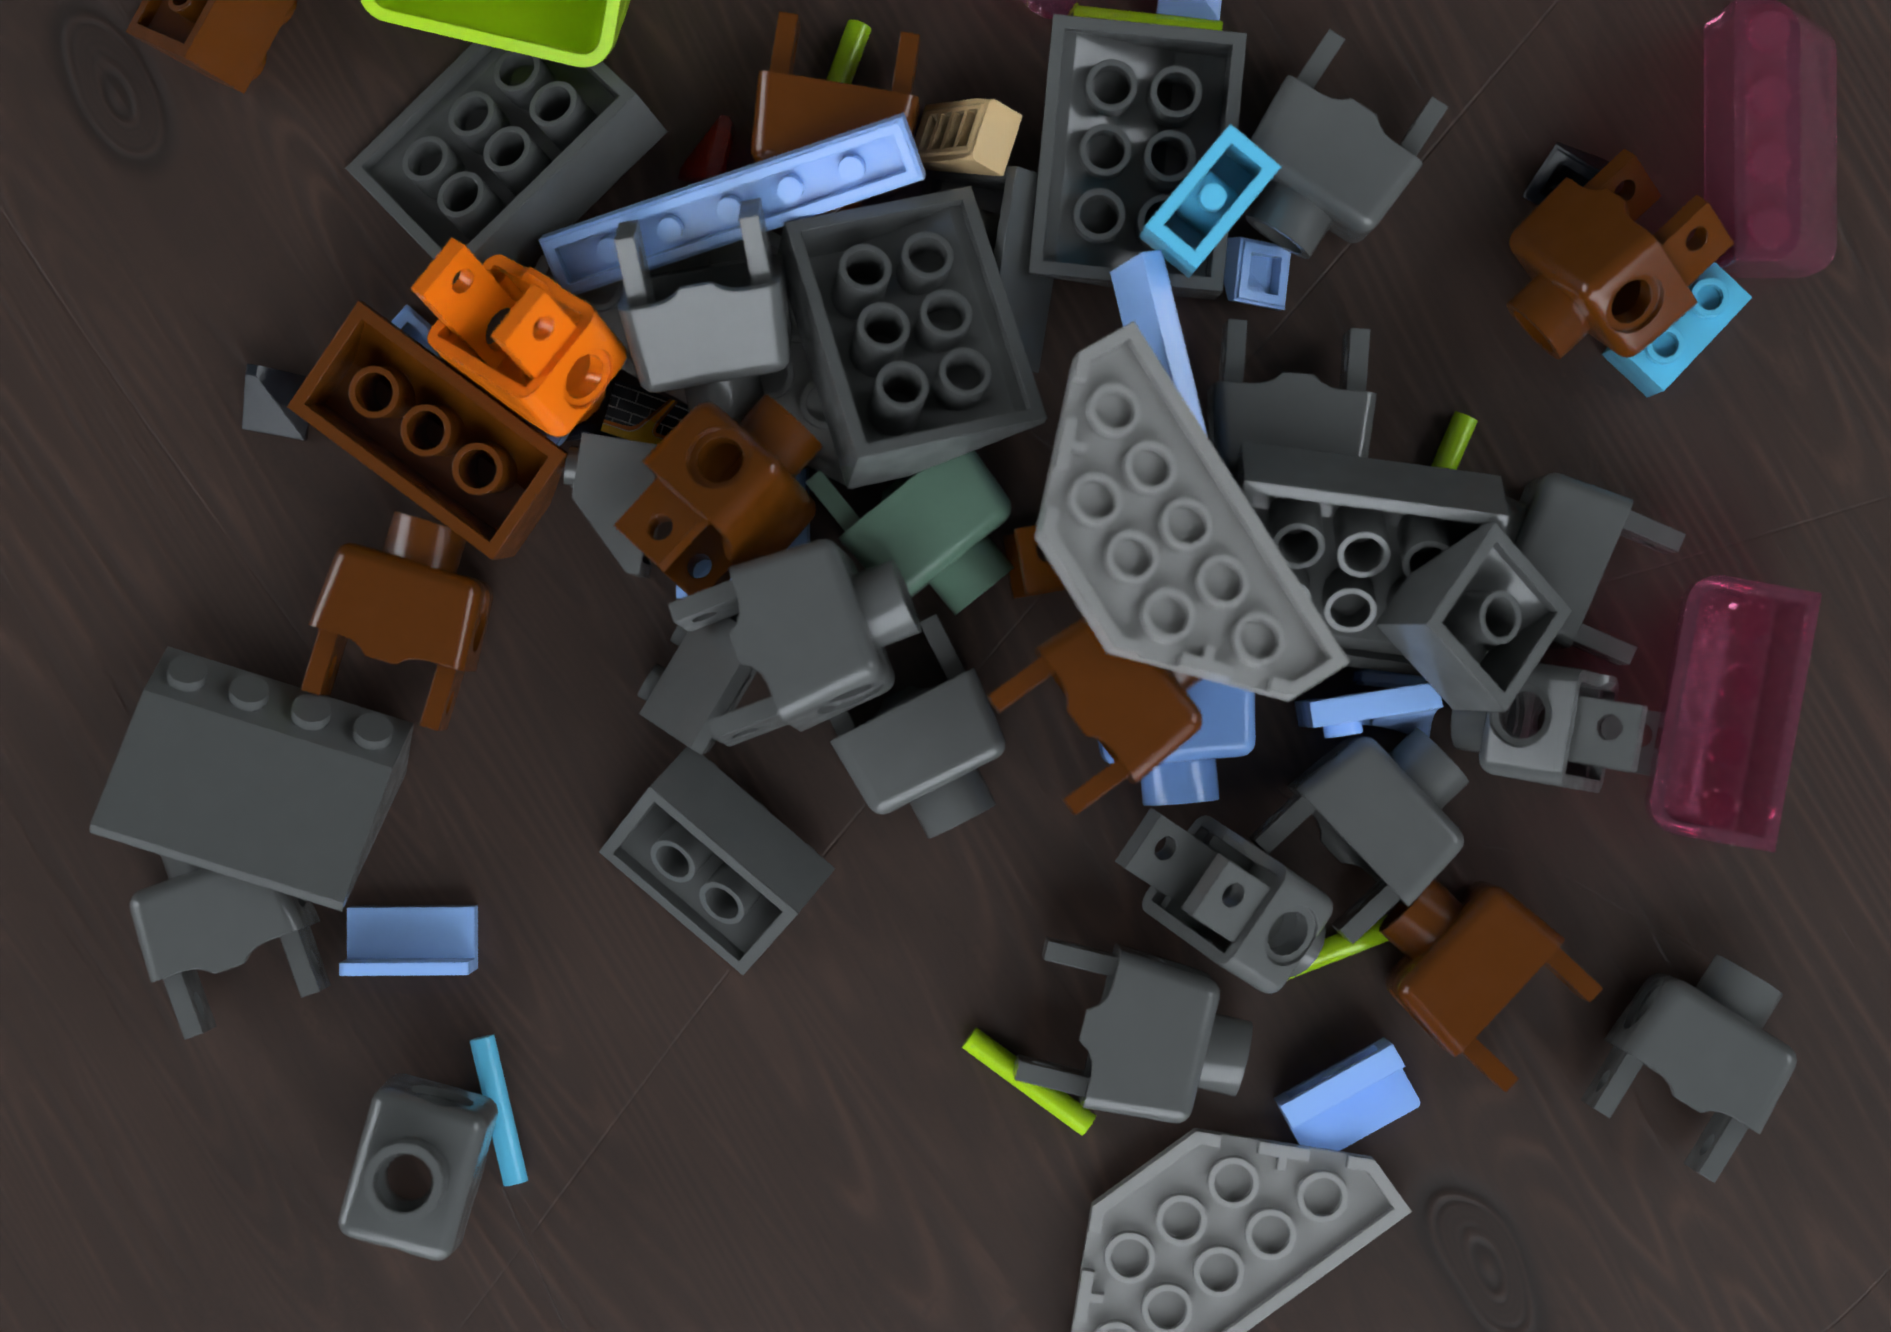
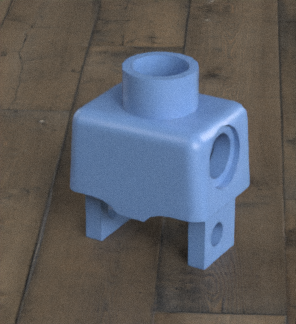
(1191, 770)

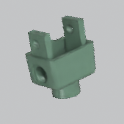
(931, 527)

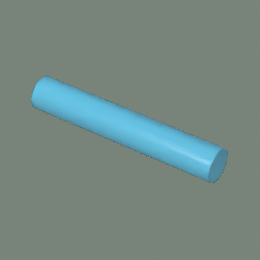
(505, 1133)

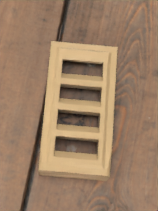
(967, 136)

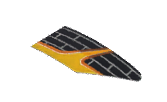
(641, 414)

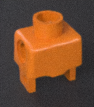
(548, 351)

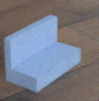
(411, 940)
(1349, 1098)

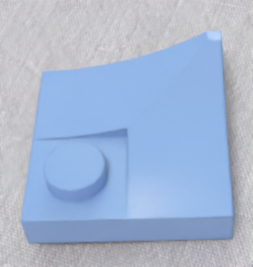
(1393, 709)

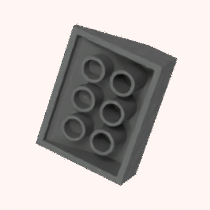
(1119, 134)
(505, 152)
(908, 334)
(1360, 529)
(253, 778)

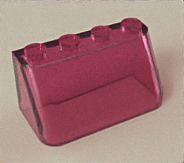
(1771, 138)
(1731, 711)

